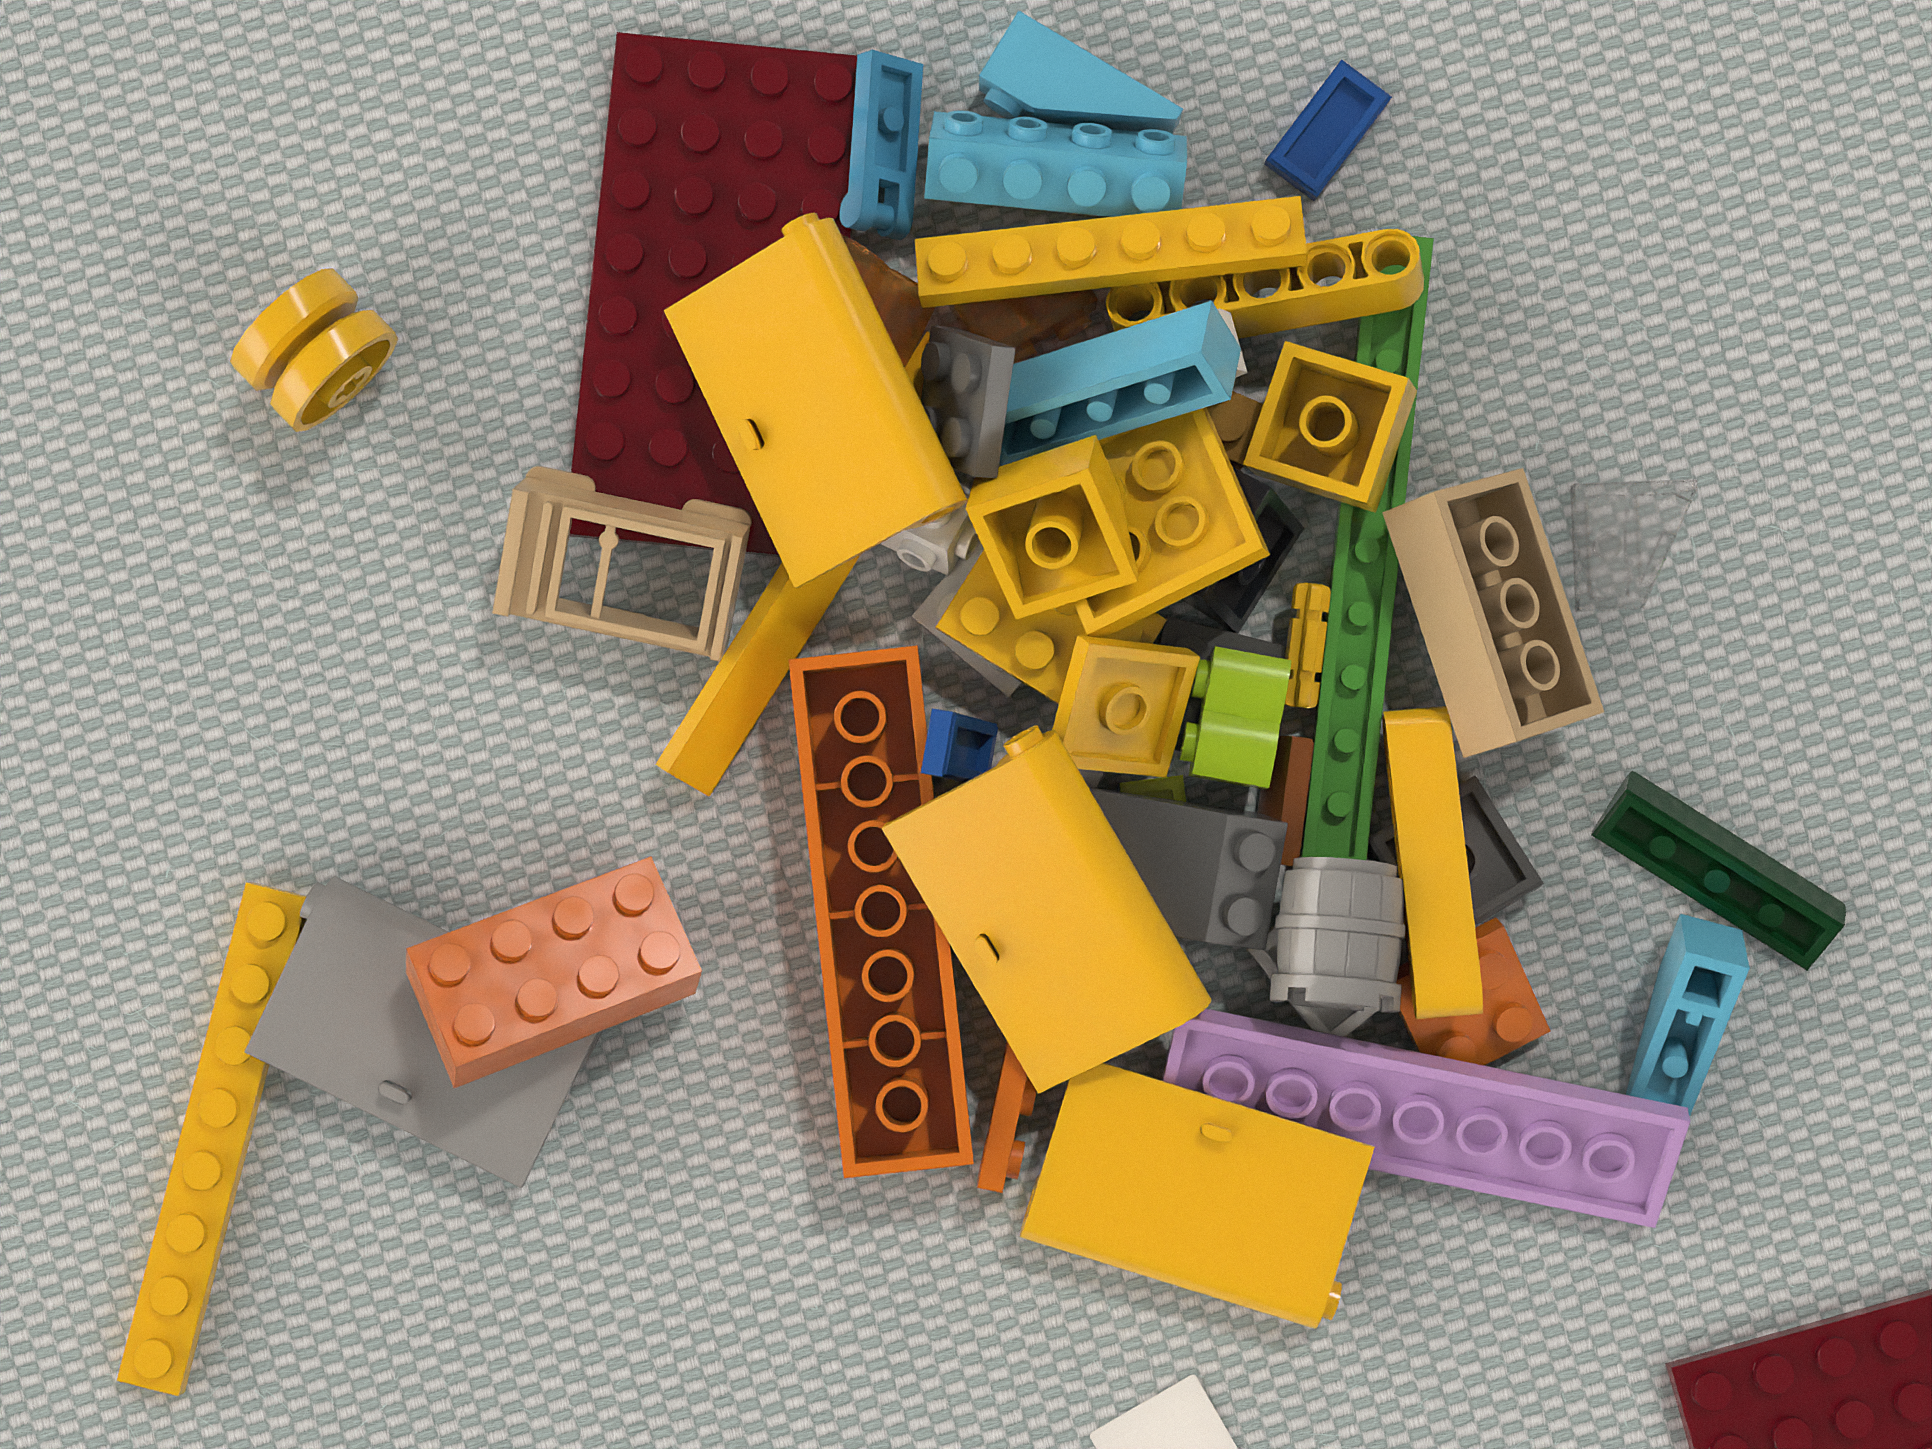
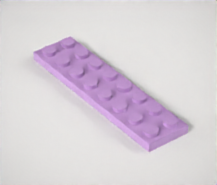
(1444, 1115)

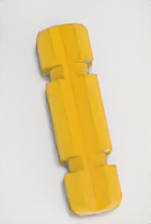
(1306, 643)

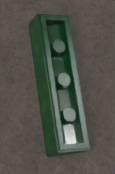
(1720, 870)

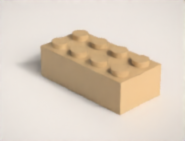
(1493, 612)

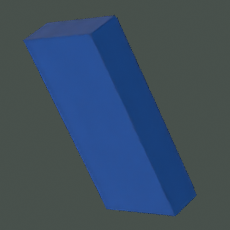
(1327, 130)
(958, 746)

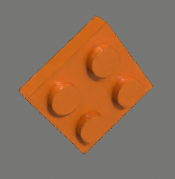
(1509, 1008)

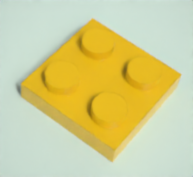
(1124, 704)

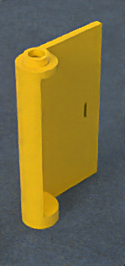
(814, 401)
(1075, 929)
(1198, 1193)

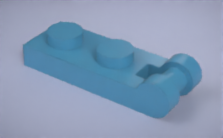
(884, 145)

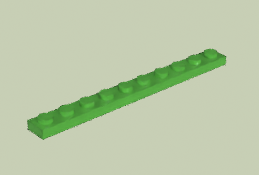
(1361, 614)

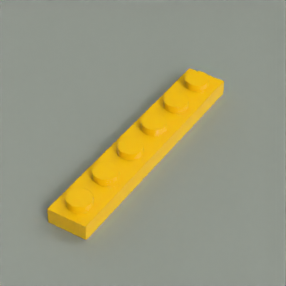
(1111, 252)

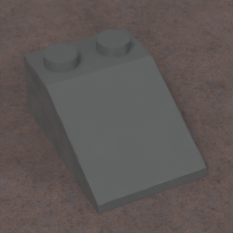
(1202, 864)

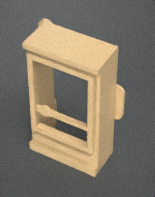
(538, 545)

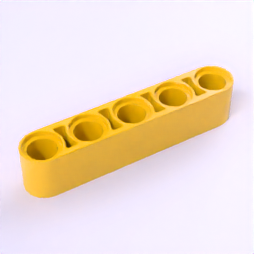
(1298, 298)
(1432, 863)

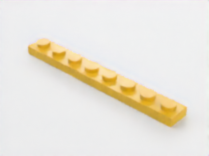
(210, 1148)

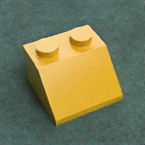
(1054, 527)

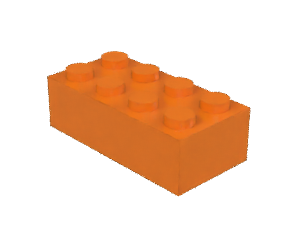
(552, 971)

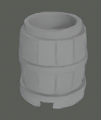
(1340, 935)

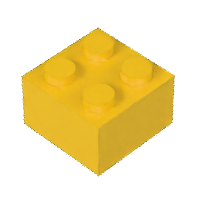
(1330, 426)

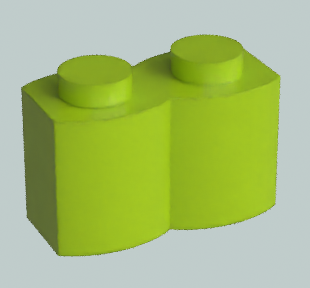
(1237, 717)

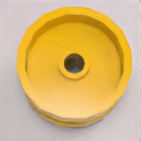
(313, 349)

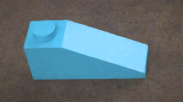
(1061, 83)
(1688, 1011)

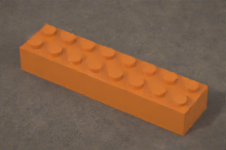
(878, 942)

